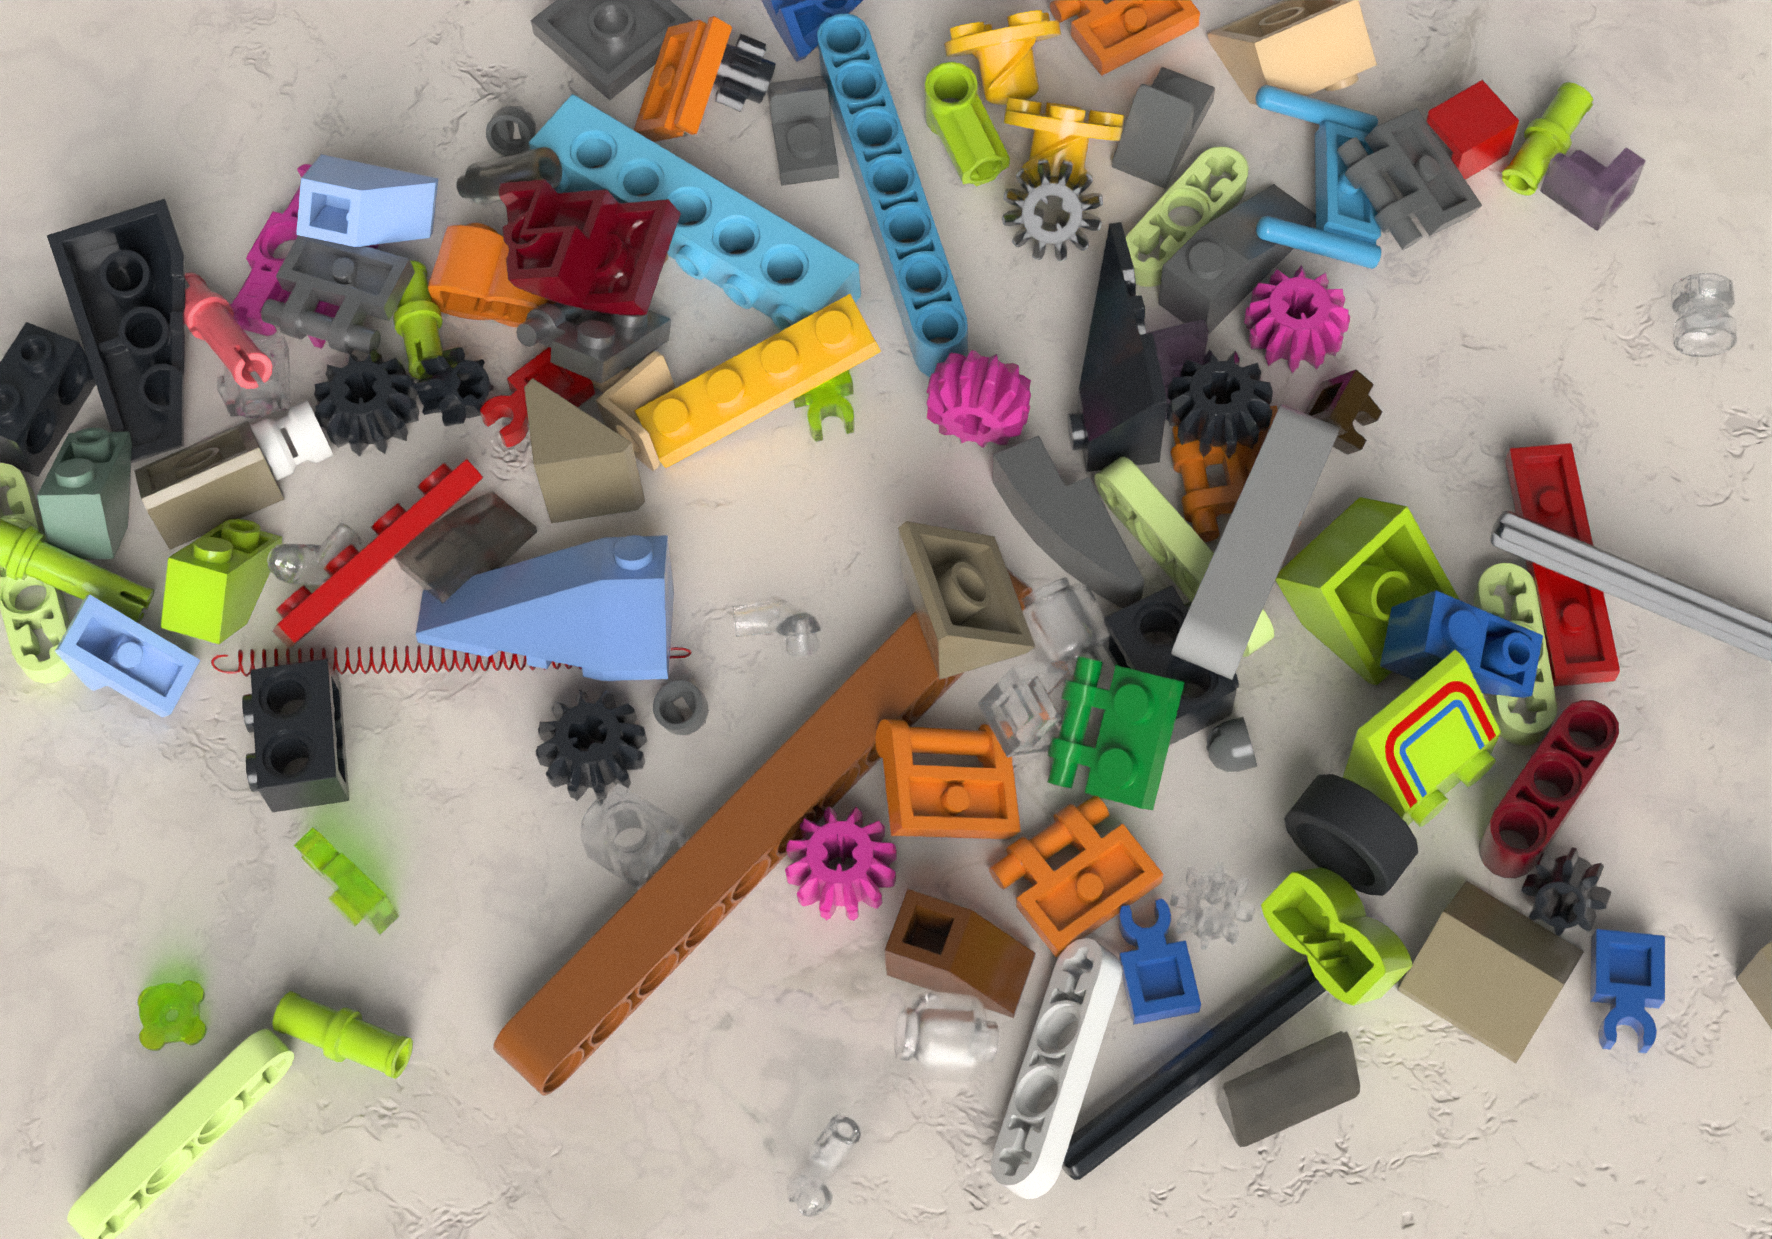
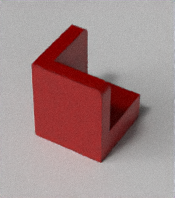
(1474, 128)

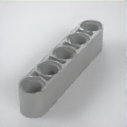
(1255, 542)

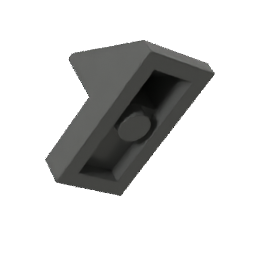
(1162, 126)
(802, 130)

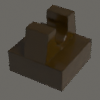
(1342, 401)

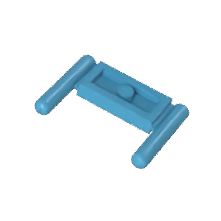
(1343, 214)

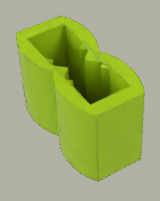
(1327, 921)

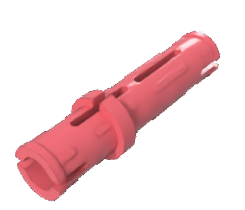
(212, 320)

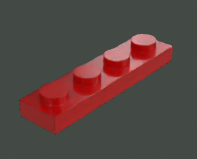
(353, 568)
(1572, 613)

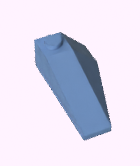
(579, 606)

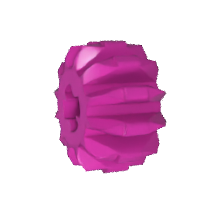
(1297, 319)
(978, 399)
(843, 840)

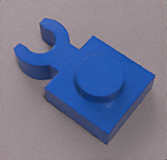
(1156, 974)
(1629, 977)

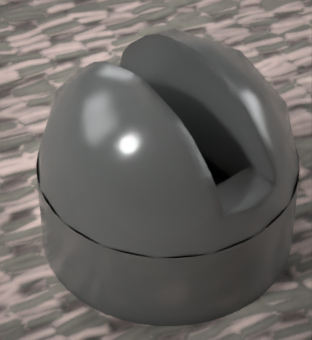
(501, 130)
(668, 714)
(1231, 746)

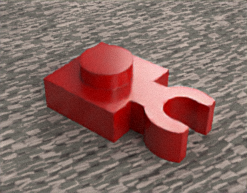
(561, 381)

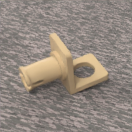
(630, 391)

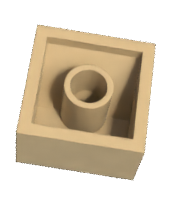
(1296, 47)

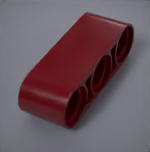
(1561, 763)

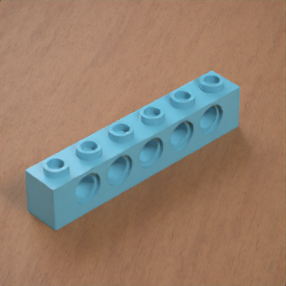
(725, 218)

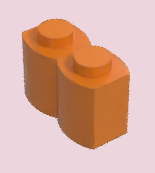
(473, 278)

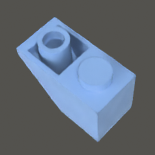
(364, 203)

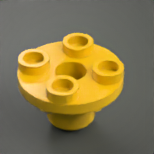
(1005, 53)
(1061, 132)

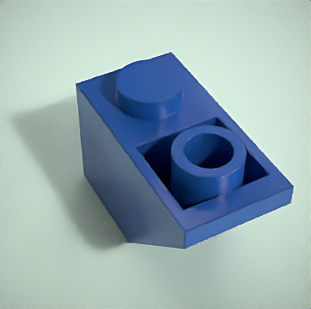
(1435, 624)

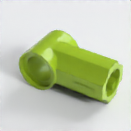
(963, 124)

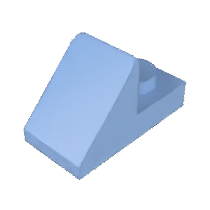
(122, 654)

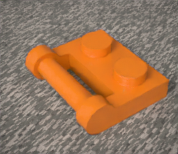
(947, 798)

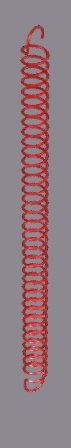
(395, 661)

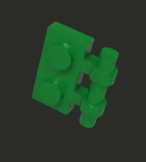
(1131, 736)

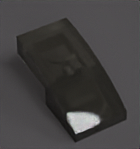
(462, 542)

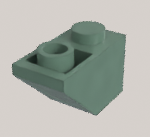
(88, 494)

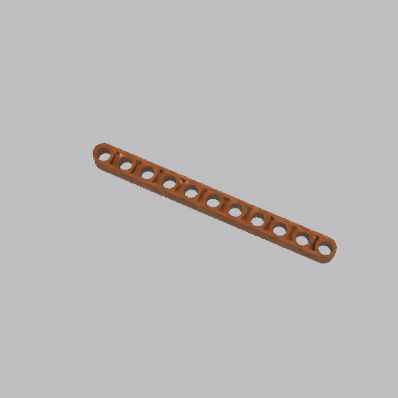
(721, 862)

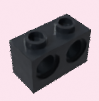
(41, 393)
(1129, 649)
(309, 733)

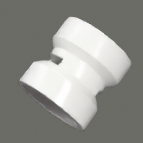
(304, 433)

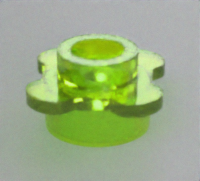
(157, 1001)

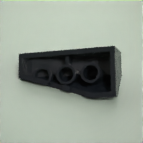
(129, 309)
(1121, 376)

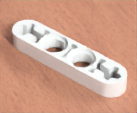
(1082, 975)

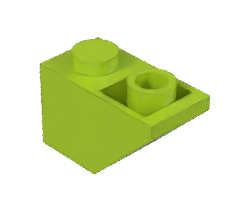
(217, 580)

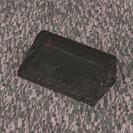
(1290, 1089)

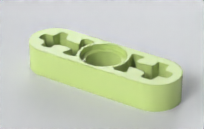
(1189, 192)
(1527, 614)

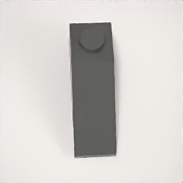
(1227, 259)

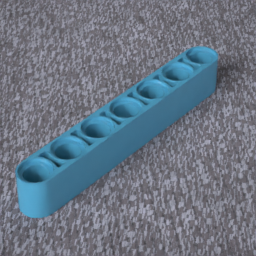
(853, 72)

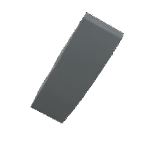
(1067, 522)

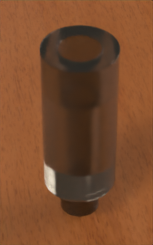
(484, 177)

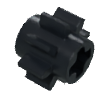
(743, 73)
(453, 386)
(1566, 891)

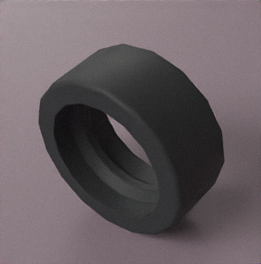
(1351, 834)

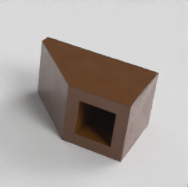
(957, 953)

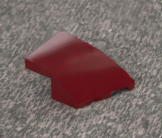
(586, 246)

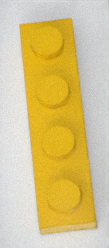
(758, 381)

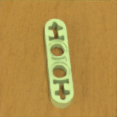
(1164, 534)
(51, 613)
(181, 1137)

